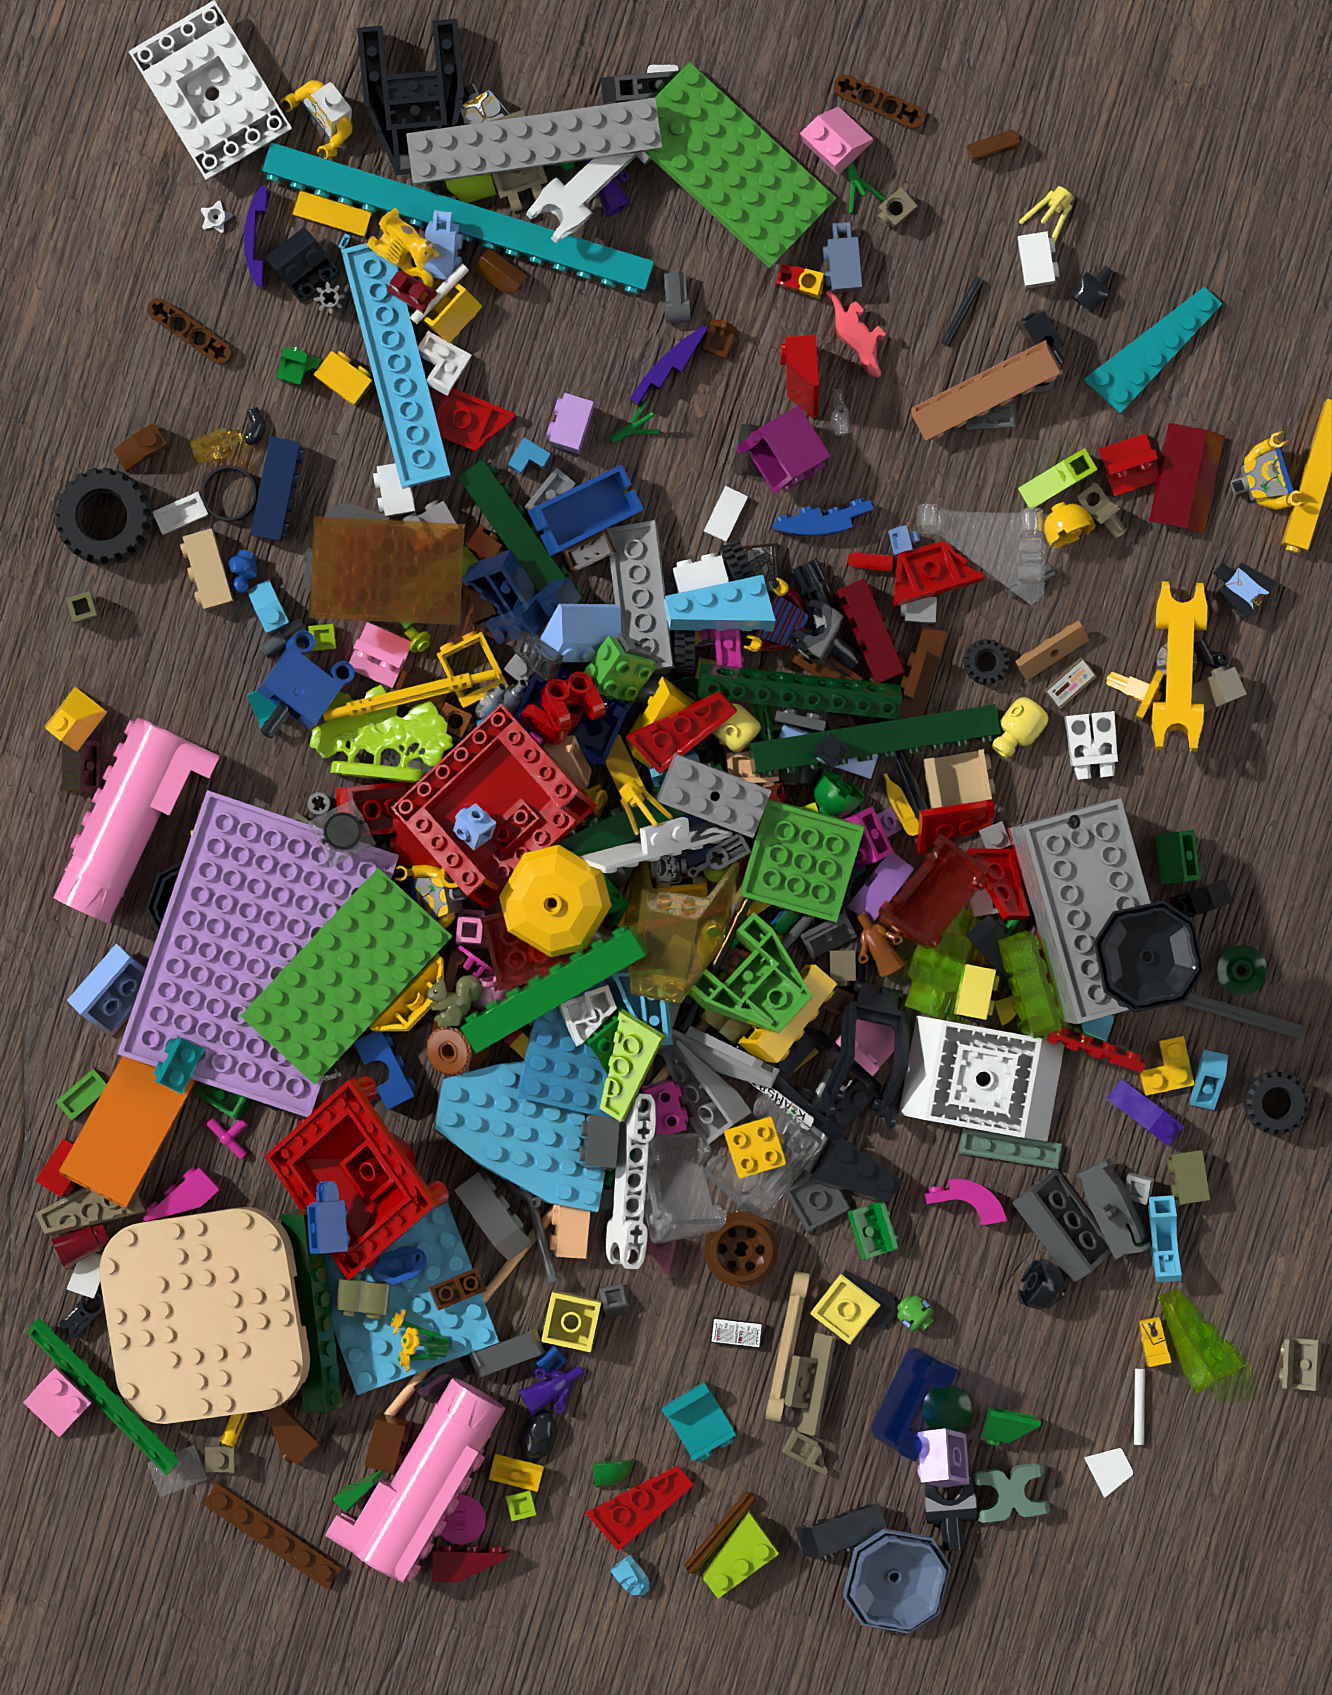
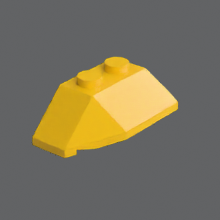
(412, 1001)

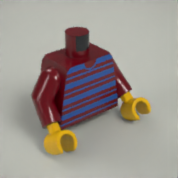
(789, 616)

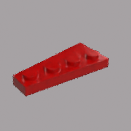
(681, 730)
(1128, 1060)
(636, 1508)

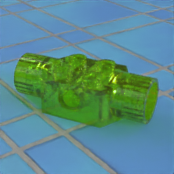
(939, 968)

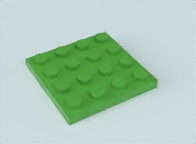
(801, 860)

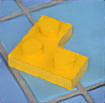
(1175, 1072)

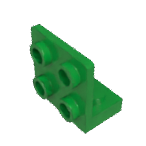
(602, 1039)

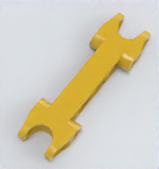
(1177, 710)

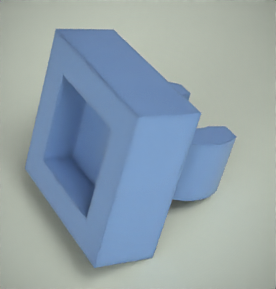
(902, 540)

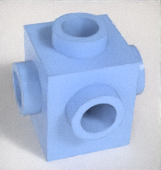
(474, 826)

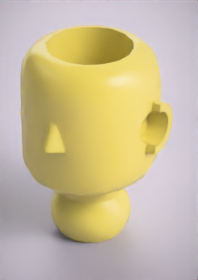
(1020, 726)
(738, 730)

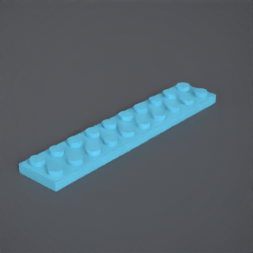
(396, 369)

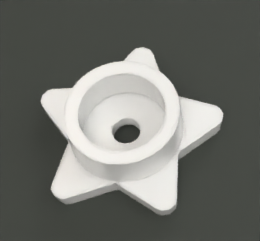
(209, 213)

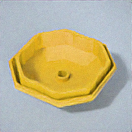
(579, 895)

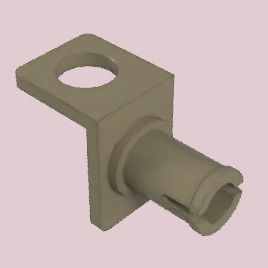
(1104, 511)

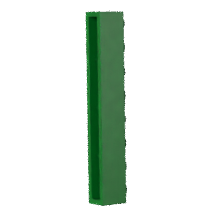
(554, 988)

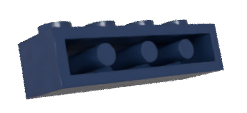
(276, 489)

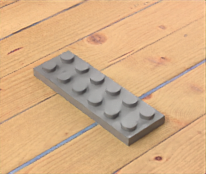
(641, 589)

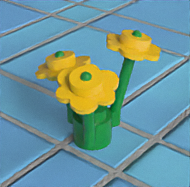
(433, 1345)

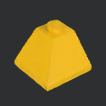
(75, 719)

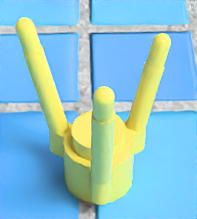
(1059, 201)

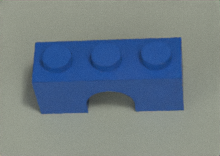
(398, 1086)

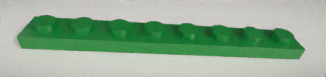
(97, 1391)

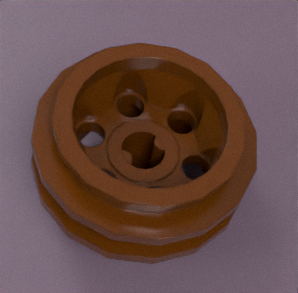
(763, 1263)

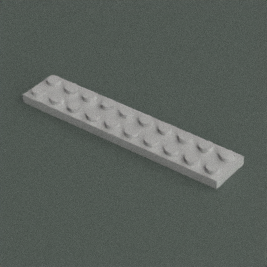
(534, 141)

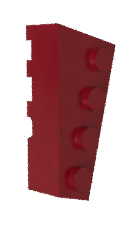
(869, 631)

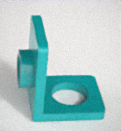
(262, 706)

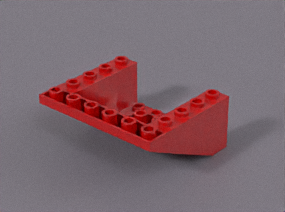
(514, 783)

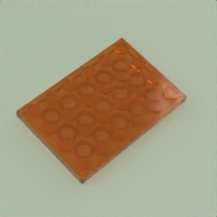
(386, 570)

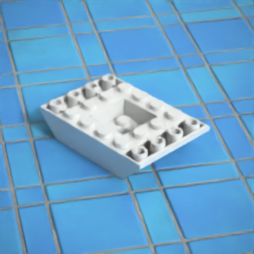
(204, 55)
(944, 1071)

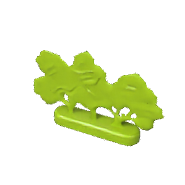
(382, 731)

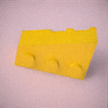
(664, 702)

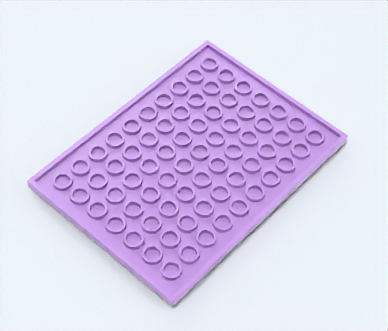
(236, 918)

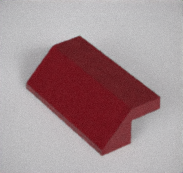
(1186, 477)

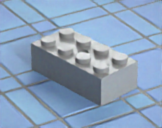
(689, 790)

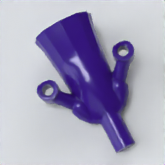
(611, 196)
(556, 1385)

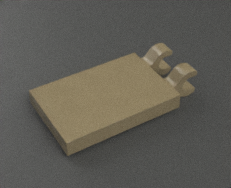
(514, 181)

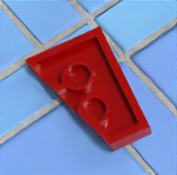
(953, 821)
(1004, 883)

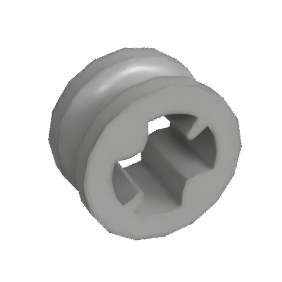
(326, 801)

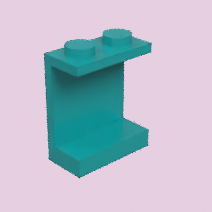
(699, 1422)

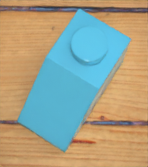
(268, 607)
(1209, 1079)

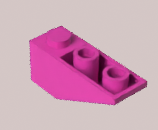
(190, 1194)

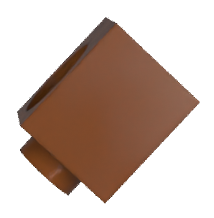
(448, 711)

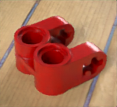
(568, 694)
(539, 722)

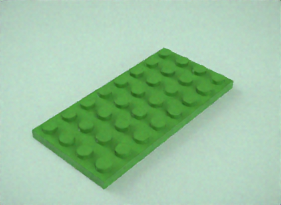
(735, 167)
(346, 976)

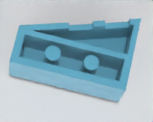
(649, 1010)

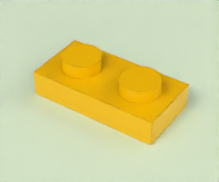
(516, 1472)

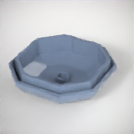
(909, 1598)

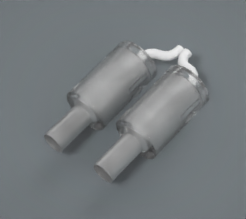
(495, 697)

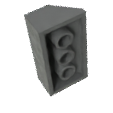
(1063, 1225)

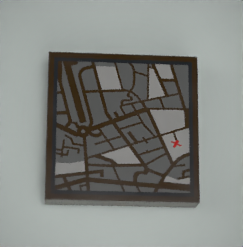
(765, 562)

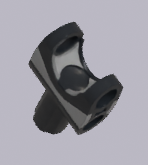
(826, 637)
(951, 1514)

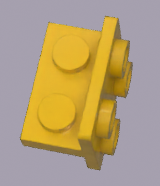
(755, 1147)

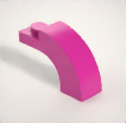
(979, 1197)

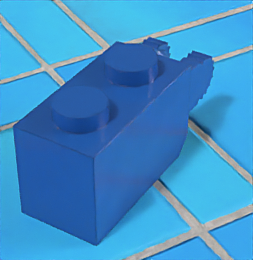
(327, 1221)

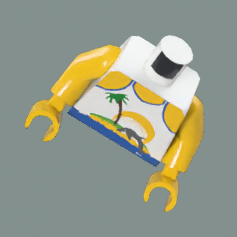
(327, 109)

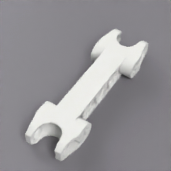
(570, 200)
(627, 1226)

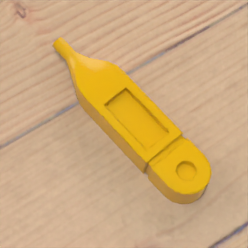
(901, 807)

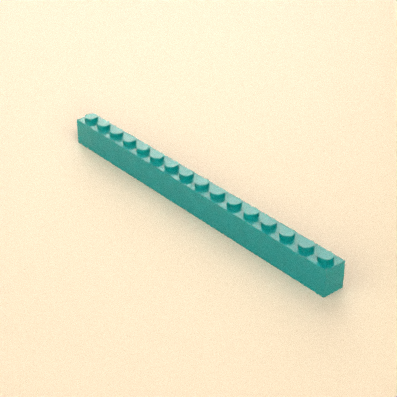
(474, 222)

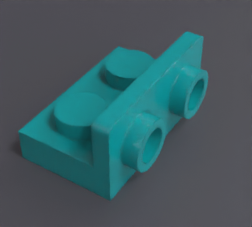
(179, 1064)

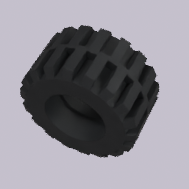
(1298, 1102)

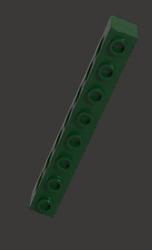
(801, 691)

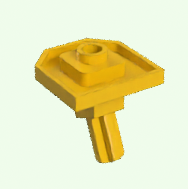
(1138, 690)

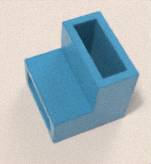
(527, 453)

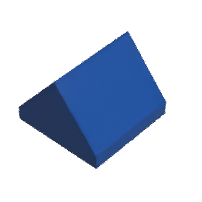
(551, 1359)

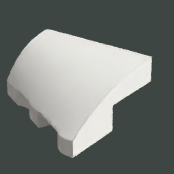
(587, 1013)

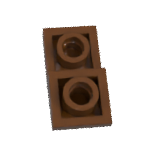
(457, 1289)

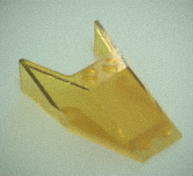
(679, 932)

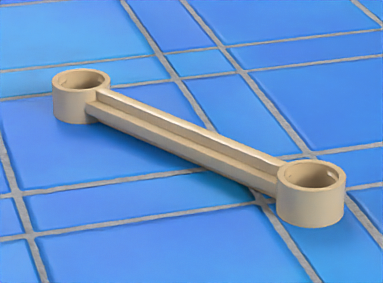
(787, 1346)

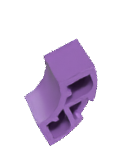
(881, 886)

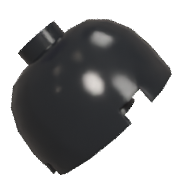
(1042, 1285)

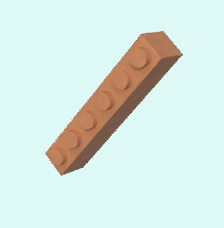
(985, 391)

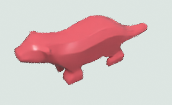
(857, 335)

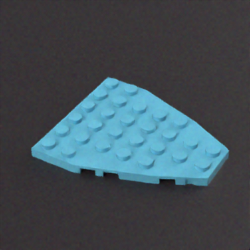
(518, 1137)

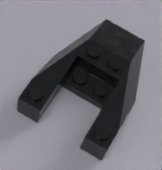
(411, 100)

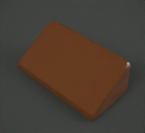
(993, 146)

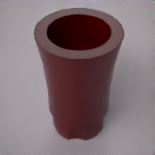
(80, 1244)

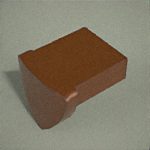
(720, 338)

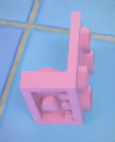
(872, 1044)

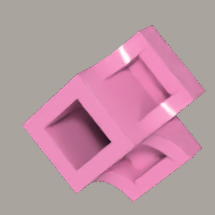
(470, 930)

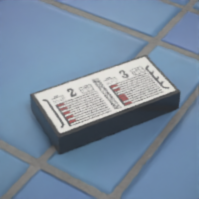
(736, 1332)

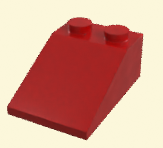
(375, 803)

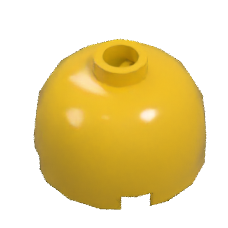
(1066, 524)

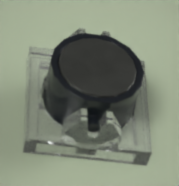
(341, 833)

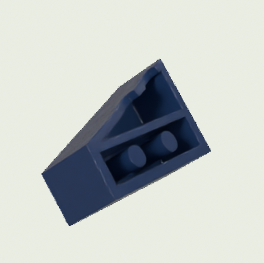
(501, 581)

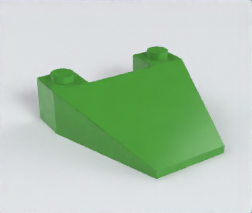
(764, 987)

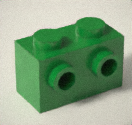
(1177, 857)

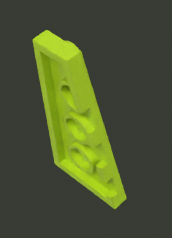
(631, 1059)

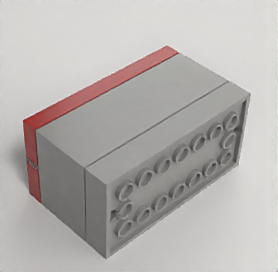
(1074, 877)

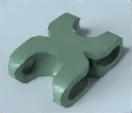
(1010, 1492)

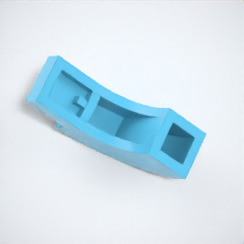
(1164, 1238)

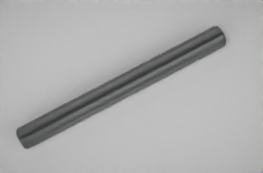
(1244, 1015)

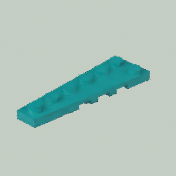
(1138, 363)

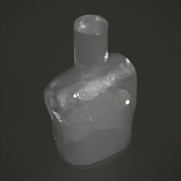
(840, 421)

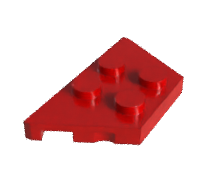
(467, 418)
(931, 572)

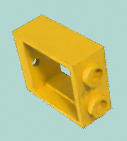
(450, 649)

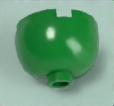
(836, 796)

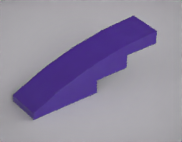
(675, 359)

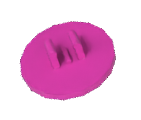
(472, 958)
(465, 1522)

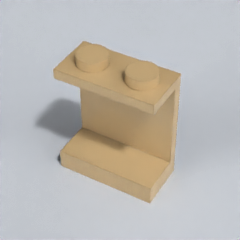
(958, 779)

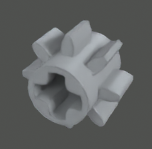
(336, 297)

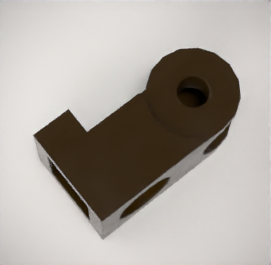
(483, 609)

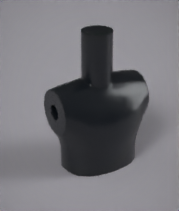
(1091, 290)

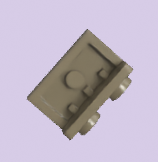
(1300, 1364)

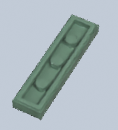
(1010, 1148)

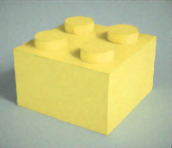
(975, 992)
(571, 1321)

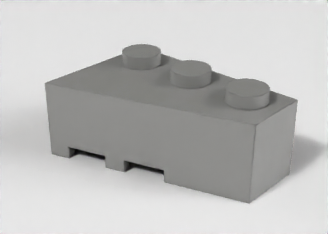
(493, 1215)

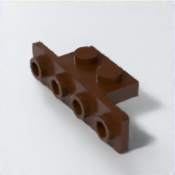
(922, 672)

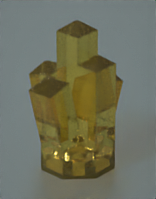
(215, 444)

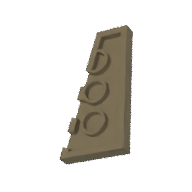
(83, 1210)

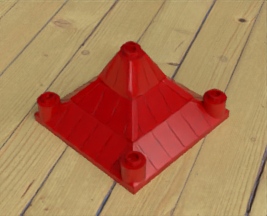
(369, 1165)

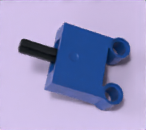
(300, 686)

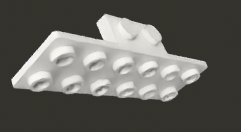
(656, 841)

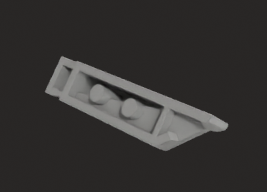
(725, 1058)

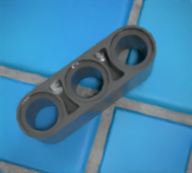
(507, 1353)

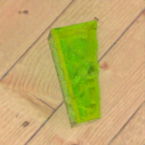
(1030, 985)

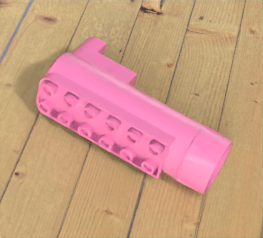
(137, 790)
(410, 1510)

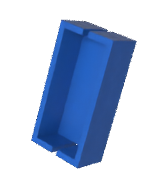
(585, 510)

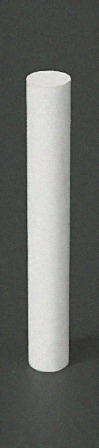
(446, 286)
(1139, 1409)

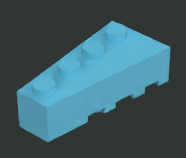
(723, 606)

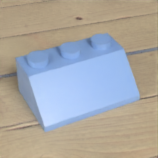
(581, 629)
(110, 990)

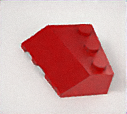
(801, 372)

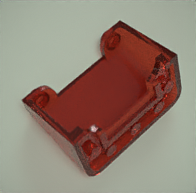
(935, 894)

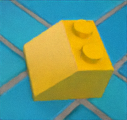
(451, 312)

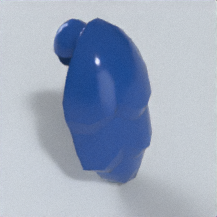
(400, 1265)

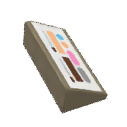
(1070, 683)

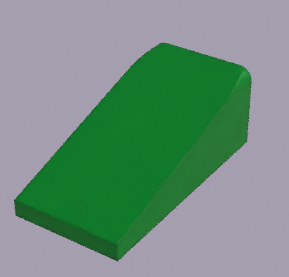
(226, 1101)
(354, 1492)

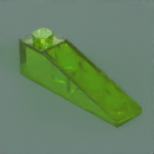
(1200, 1350)

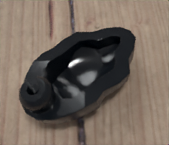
(537, 1436)

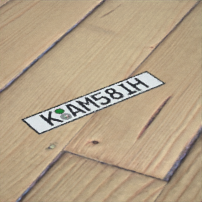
(798, 1112)

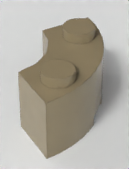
(1218, 689)

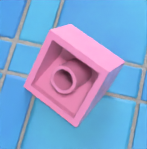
(836, 139)
(58, 1401)

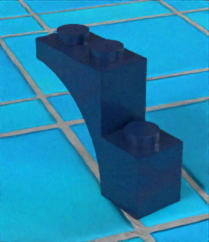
(534, 612)

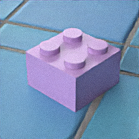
(571, 423)
(943, 1458)

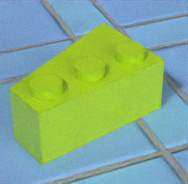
(740, 1556)

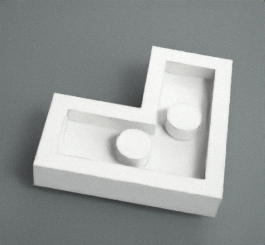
(448, 362)

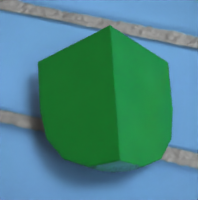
(611, 1472)

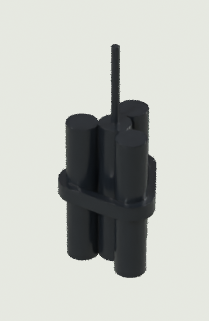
(814, 582)

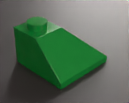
(1007, 1425)

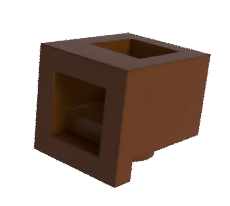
(485, 545)

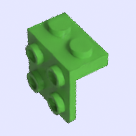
(618, 672)

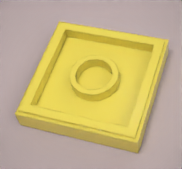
(845, 1309)

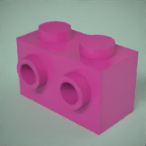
(874, 841)
(668, 1113)

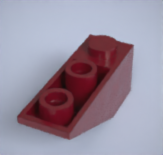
(458, 1564)

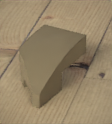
(805, 1450)

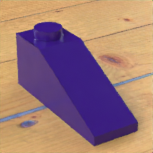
(1145, 1112)

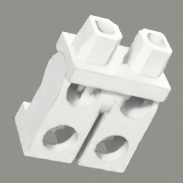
(1095, 750)

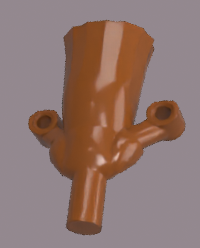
(876, 940)

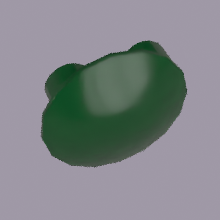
(947, 1408)

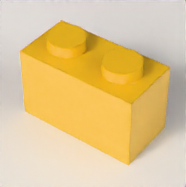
(344, 378)

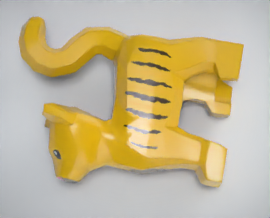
(402, 243)

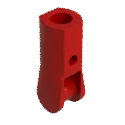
(870, 561)

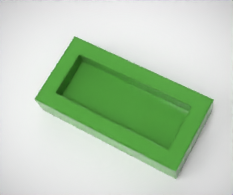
(82, 1094)

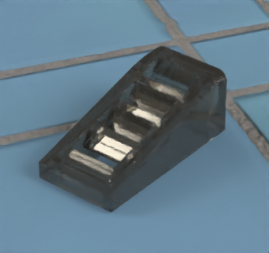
(551, 656)

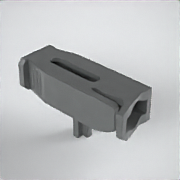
(1113, 1209)

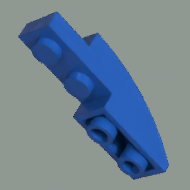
(812, 523)

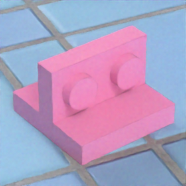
(380, 655)

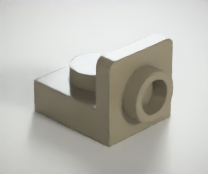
(222, 1459)

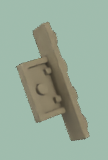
(809, 1383)

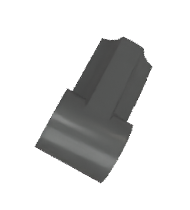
(676, 304)

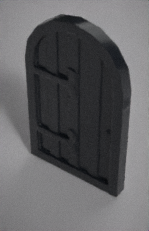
(887, 1308)

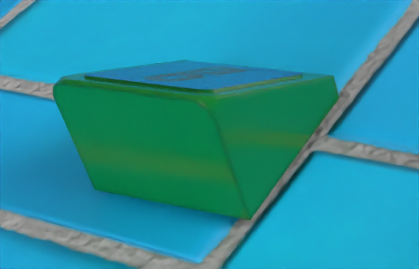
(783, 920)

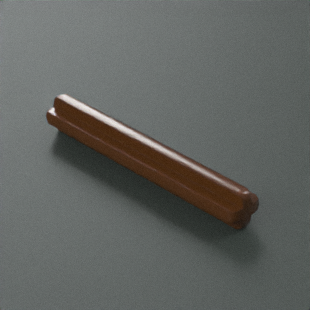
(720, 1532)

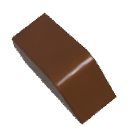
(499, 272)

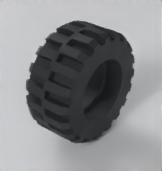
(71, 505)

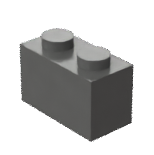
(599, 1142)

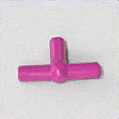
(227, 1137)

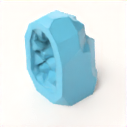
(631, 1576)

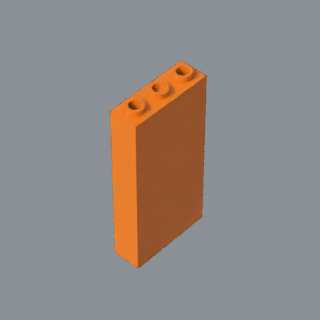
(124, 1132)

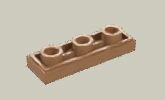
(1052, 650)

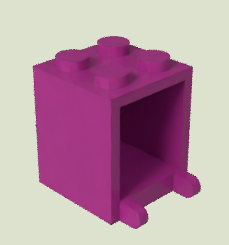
(786, 450)

